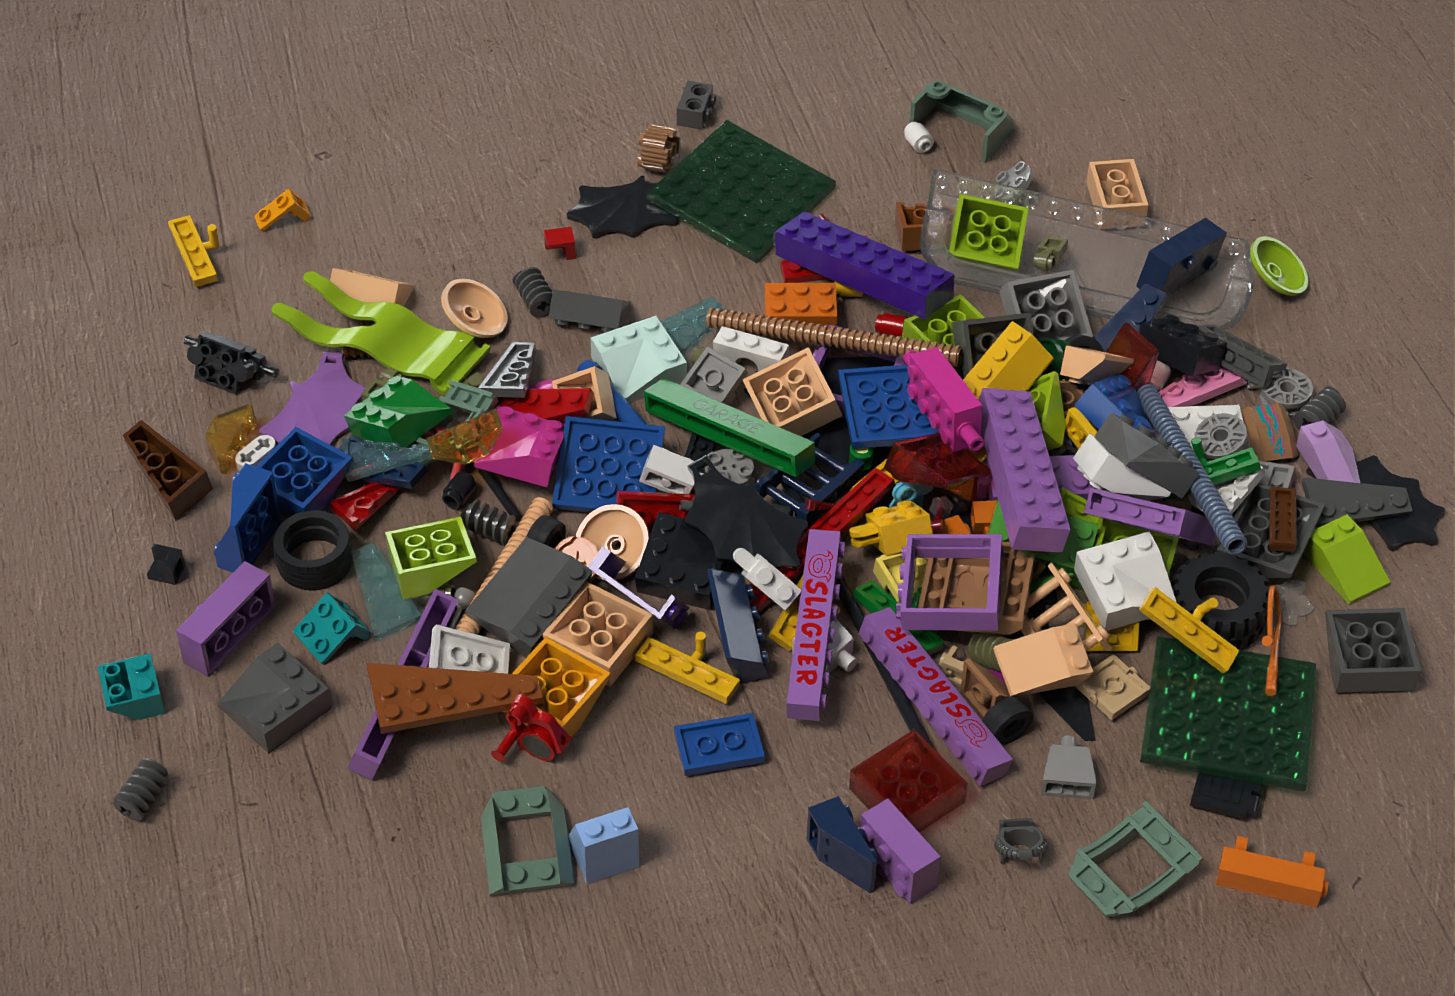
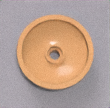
(474, 308)
(614, 525)

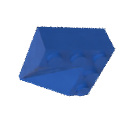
(1115, 396)
(305, 472)
(253, 518)

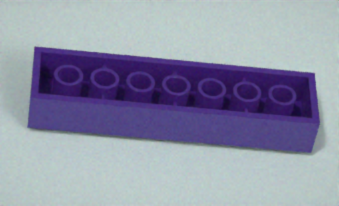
(865, 265)

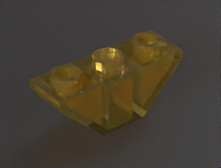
(229, 434)
(467, 440)

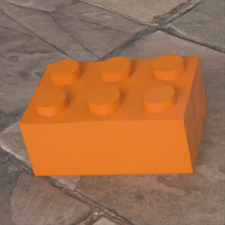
(801, 302)

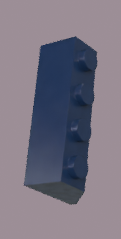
(738, 625)

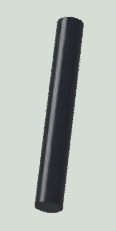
(500, 493)

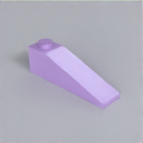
(1327, 452)

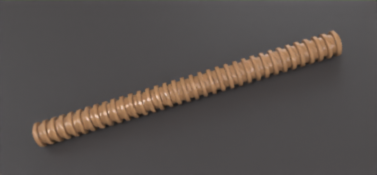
(826, 335)

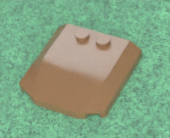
(965, 585)

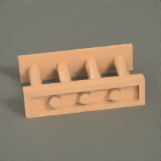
(1062, 578)

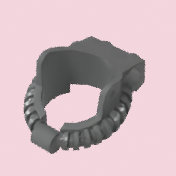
(1019, 832)

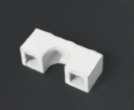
(740, 345)

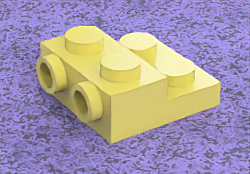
(888, 572)

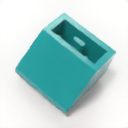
(131, 687)

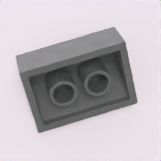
(588, 310)

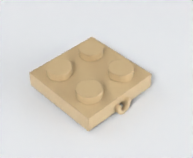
(1114, 687)

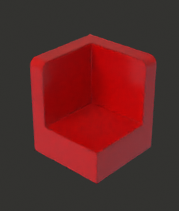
(561, 238)

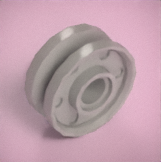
(1290, 389)
(1222, 435)

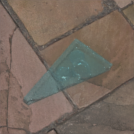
(378, 457)

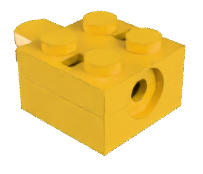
(889, 527)

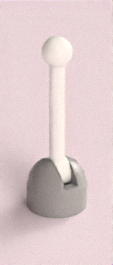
(464, 598)

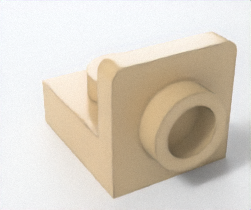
(952, 666)

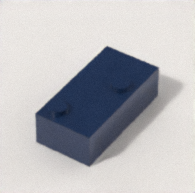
(1183, 257)

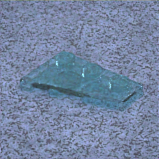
(689, 324)

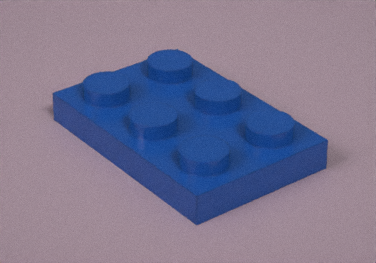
(719, 744)

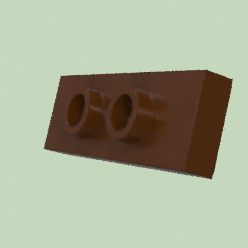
(1282, 519)

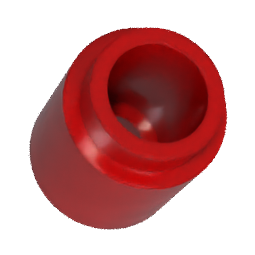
(890, 324)

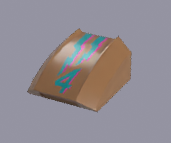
(1270, 431)

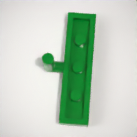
(1226, 467)
(877, 599)

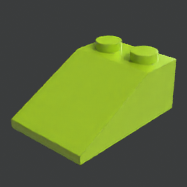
(1049, 409)
(1346, 559)

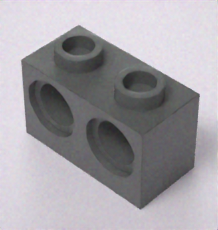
(695, 105)

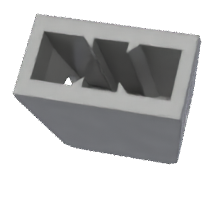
(1069, 771)

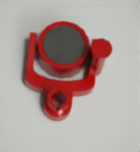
(540, 738)

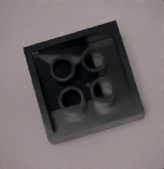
(677, 563)

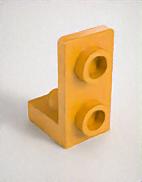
(284, 203)

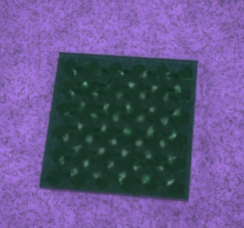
(740, 190)
(1226, 719)

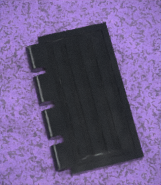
(1227, 796)

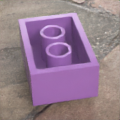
(901, 851)

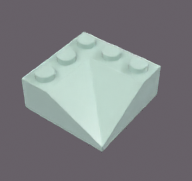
(638, 357)

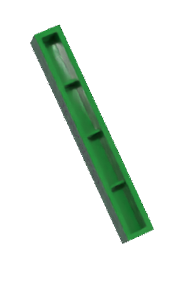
(730, 427)

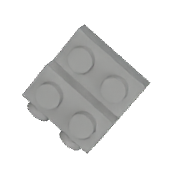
(715, 376)

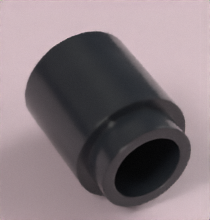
(459, 490)

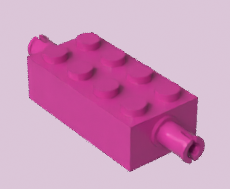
(944, 399)

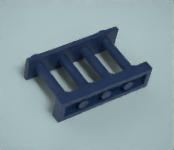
(833, 487)

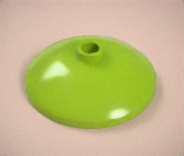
(1278, 266)

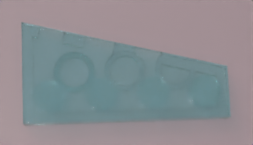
(381, 593)

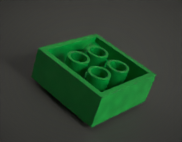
(396, 413)

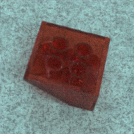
(933, 463)
(912, 779)

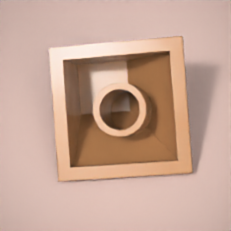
(981, 687)

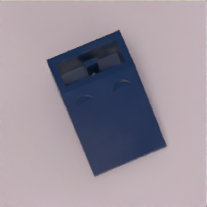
(841, 843)

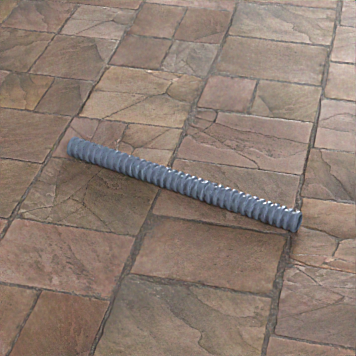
(1202, 488)

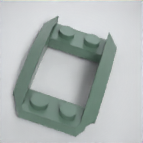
(461, 398)
(1158, 835)
(531, 874)

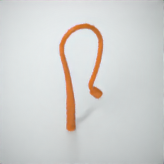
(1272, 672)

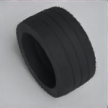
(308, 527)

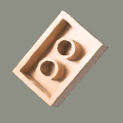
(1117, 186)

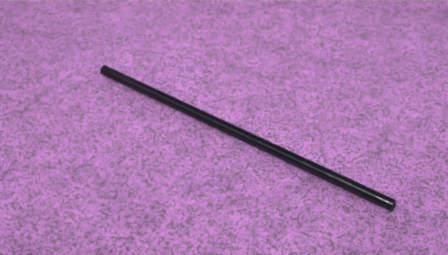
(857, 618)

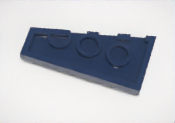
(1139, 309)
(404, 476)

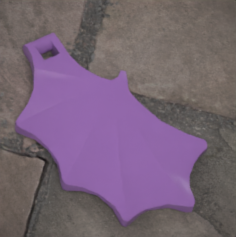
(318, 403)

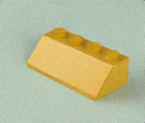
(1010, 362)

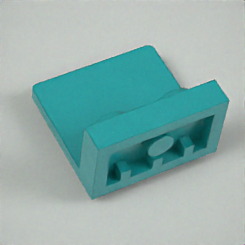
(329, 627)

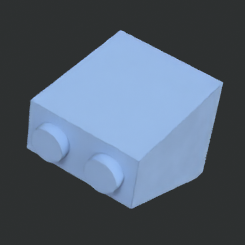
(605, 845)

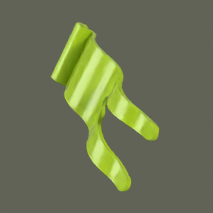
(395, 340)

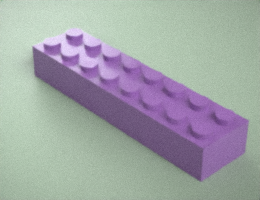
(1022, 471)

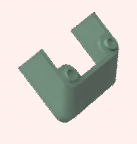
(968, 107)

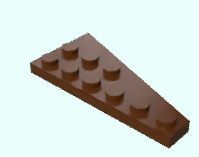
(427, 696)

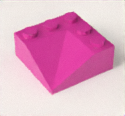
(525, 448)

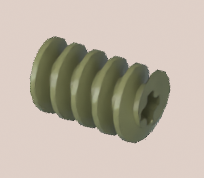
(981, 649)

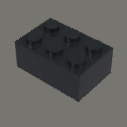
(1184, 345)

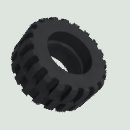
(1228, 578)

